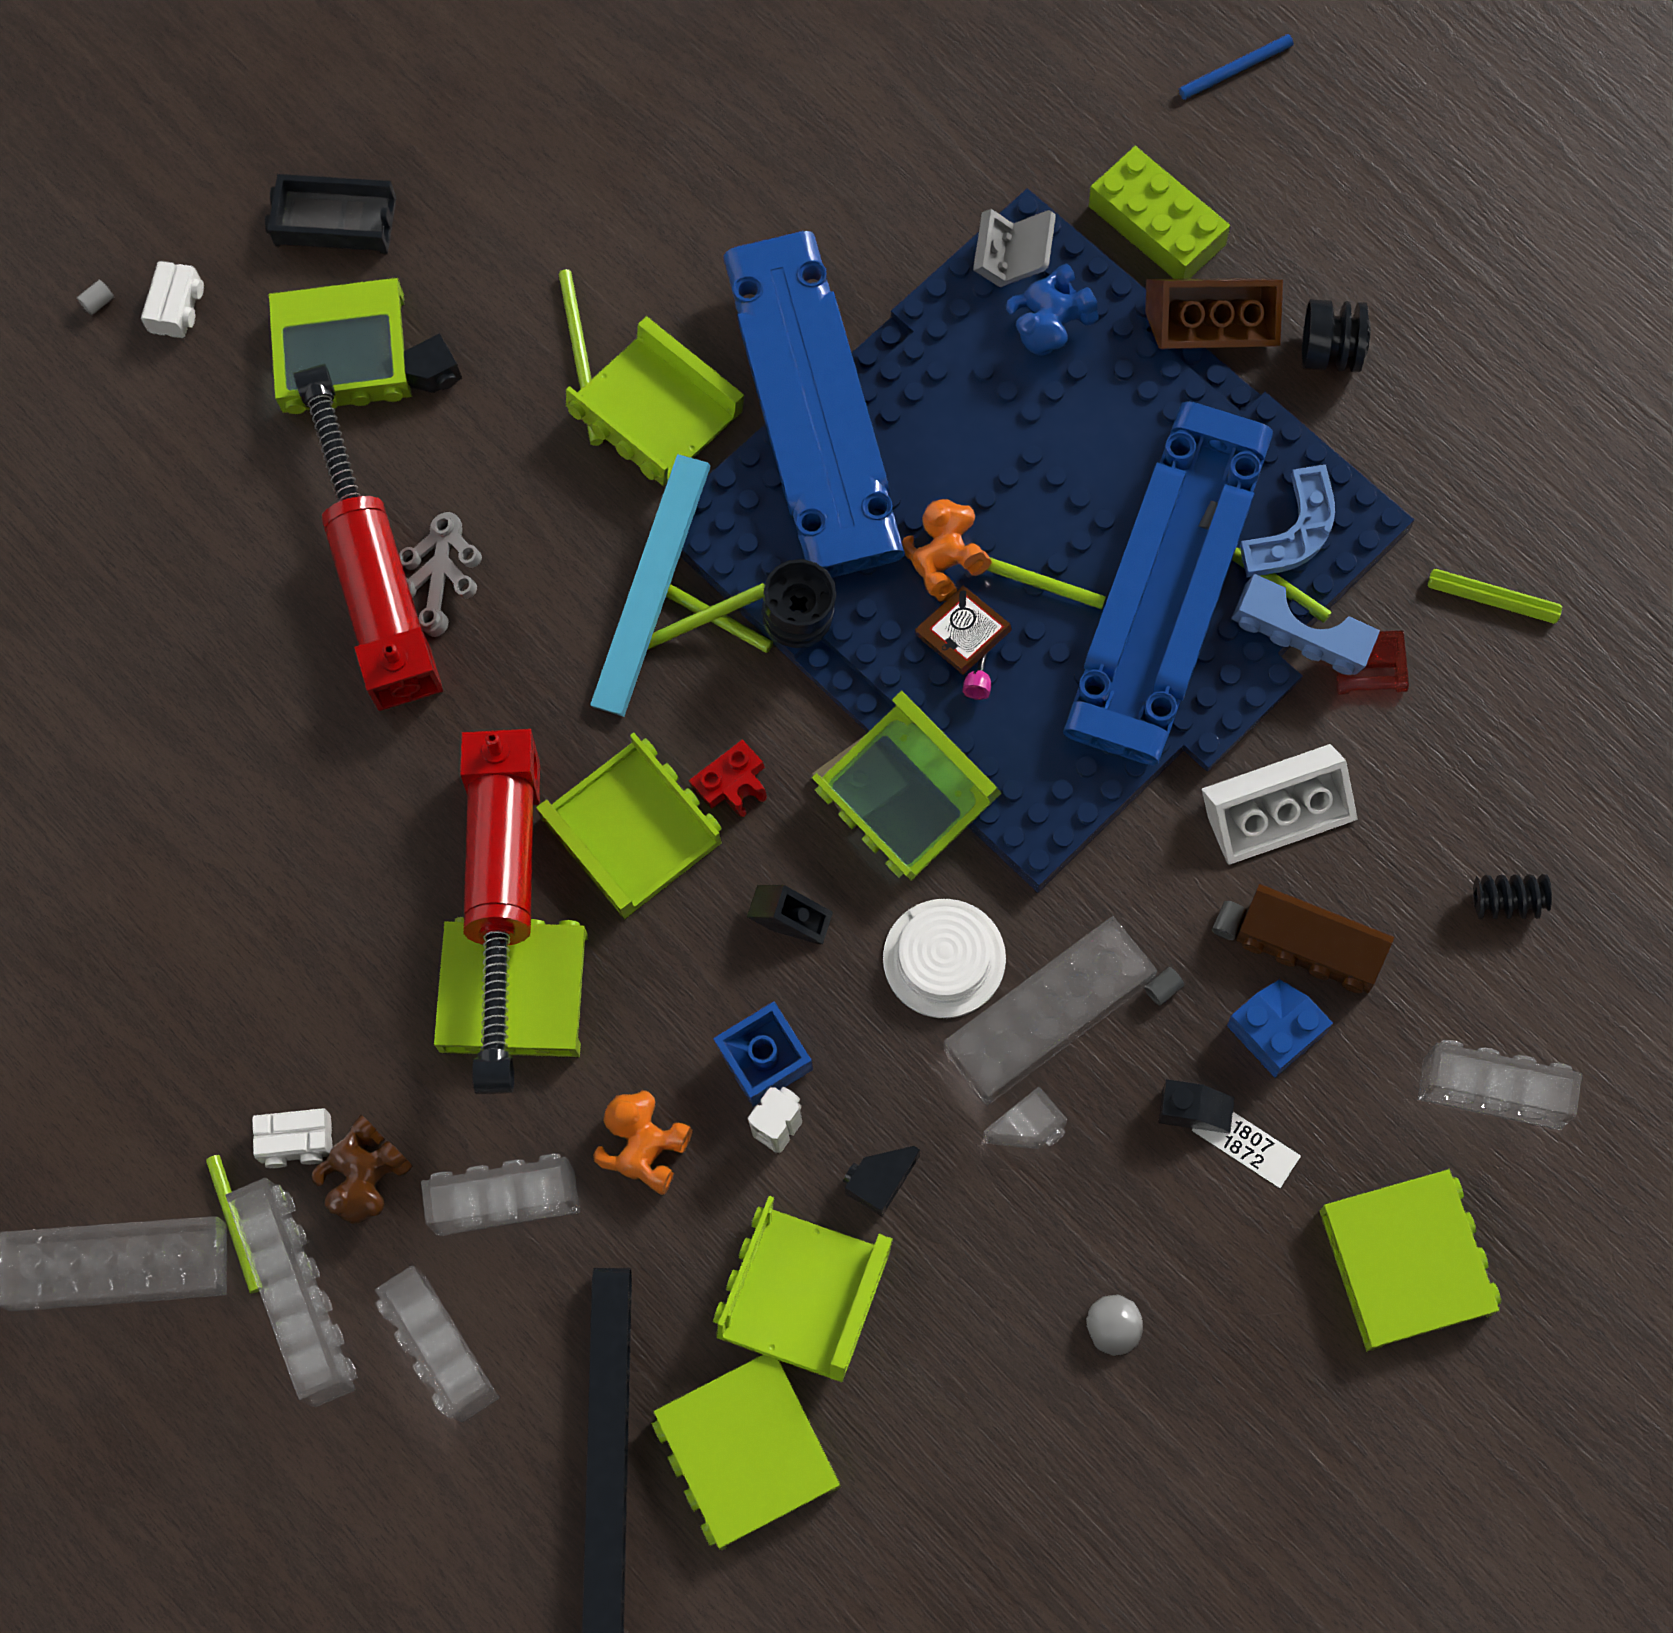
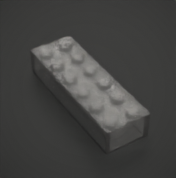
(1049, 1010)
(113, 1263)
(291, 1292)

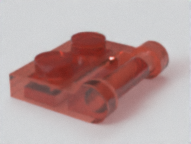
(1387, 653)

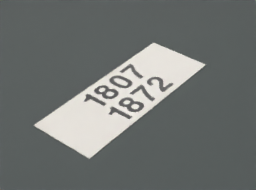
(1254, 1149)

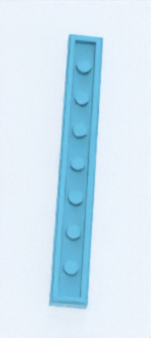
(650, 585)

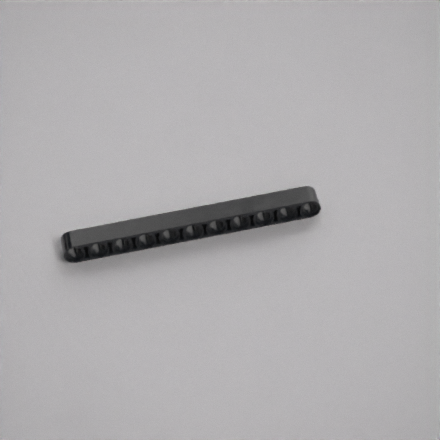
(607, 1451)

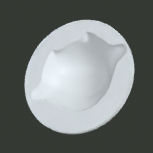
(944, 958)

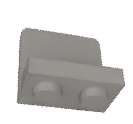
(1011, 250)

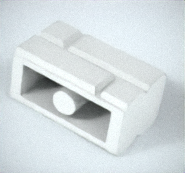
(172, 299)
(776, 1118)
(292, 1137)

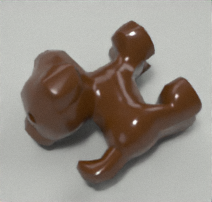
(357, 1196)

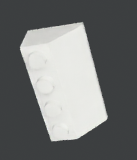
(1280, 803)

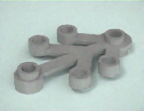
(439, 567)

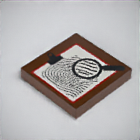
(963, 630)

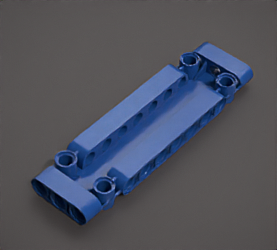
(813, 404)
(1168, 583)

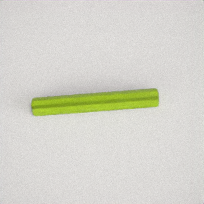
(1494, 596)

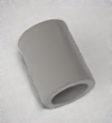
(95, 297)

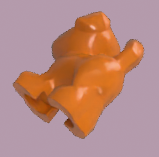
(946, 524)
(631, 1118)

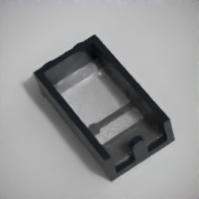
(331, 212)

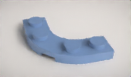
(1305, 537)

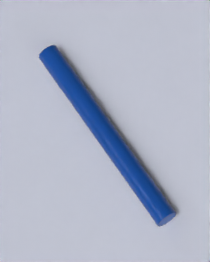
(1236, 66)

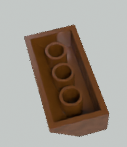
(1215, 312)
(1314, 939)

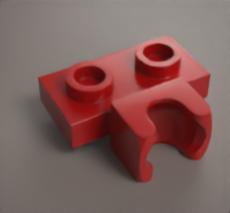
(731, 778)

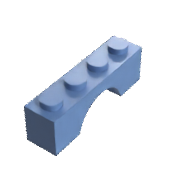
(1266, 610)

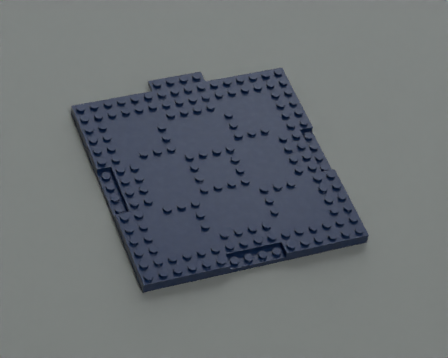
(1056, 476)

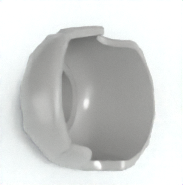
(1114, 1324)

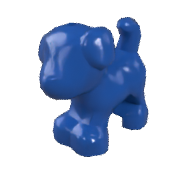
(1053, 305)

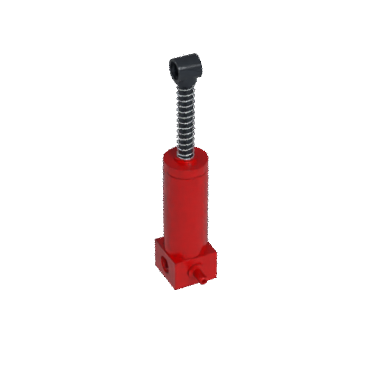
(390, 640)
(501, 788)

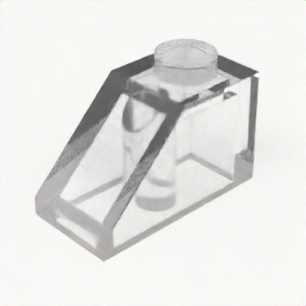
(1028, 1123)

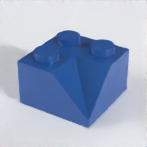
(1279, 1025)
(763, 1053)

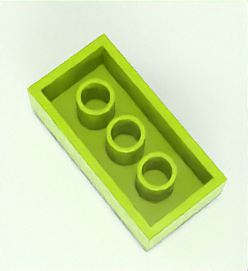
(1158, 215)

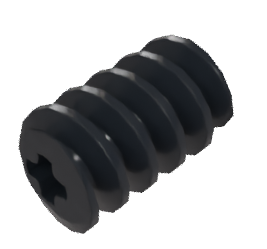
(1512, 895)

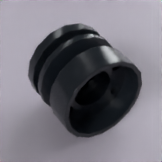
(1335, 335)
(798, 586)

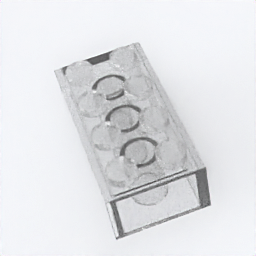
(1500, 1085)
(500, 1195)
(436, 1343)

